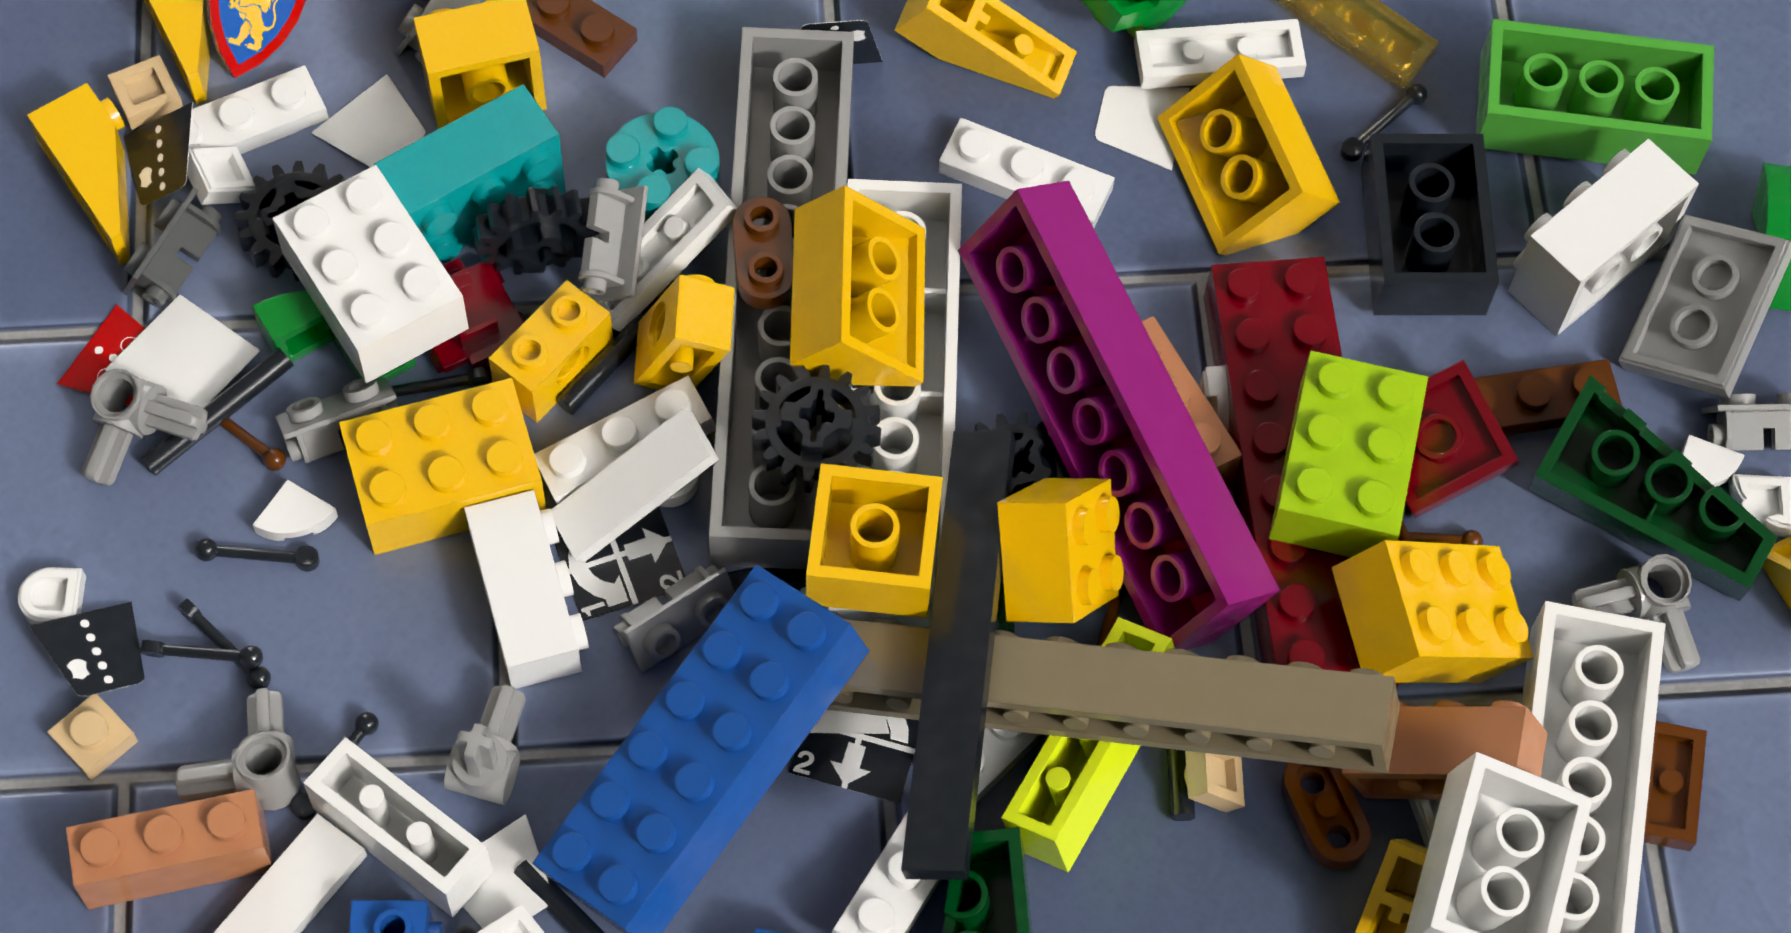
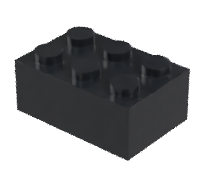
(1429, 224)

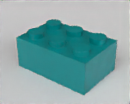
(474, 163)

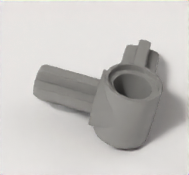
(147, 412)
(1633, 597)
(262, 749)
(485, 760)

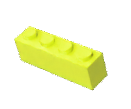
(1074, 778)

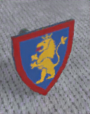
(250, 29)

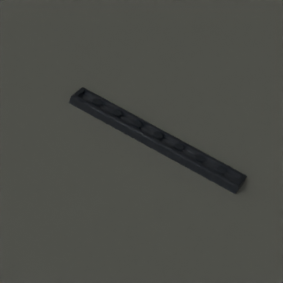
(958, 659)

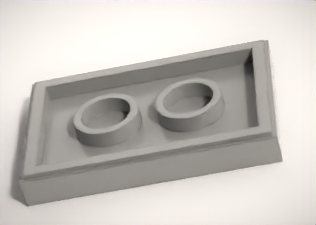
(1706, 305)

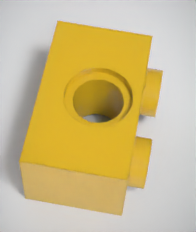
(684, 332)
(552, 348)

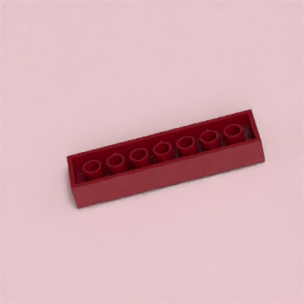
(1262, 330)

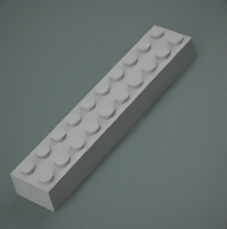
(793, 150)

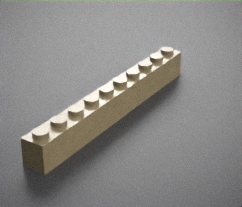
(1148, 697)

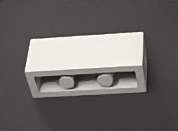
(526, 589)
(399, 827)

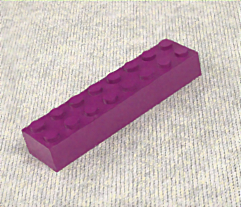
(1116, 414)

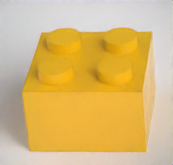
(478, 56)
(873, 540)
(1059, 549)

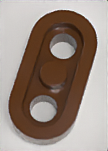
(762, 249)
(1325, 813)

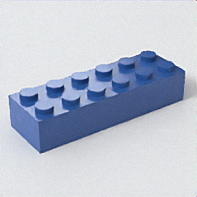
(702, 755)

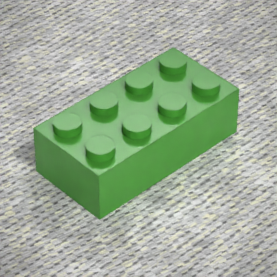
(1593, 93)

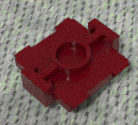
(489, 318)

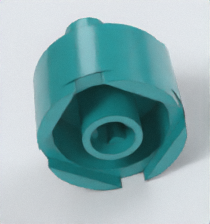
(661, 154)

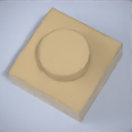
(145, 91)
(92, 736)
(1215, 780)

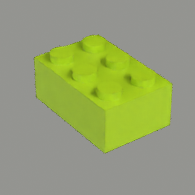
(1348, 455)

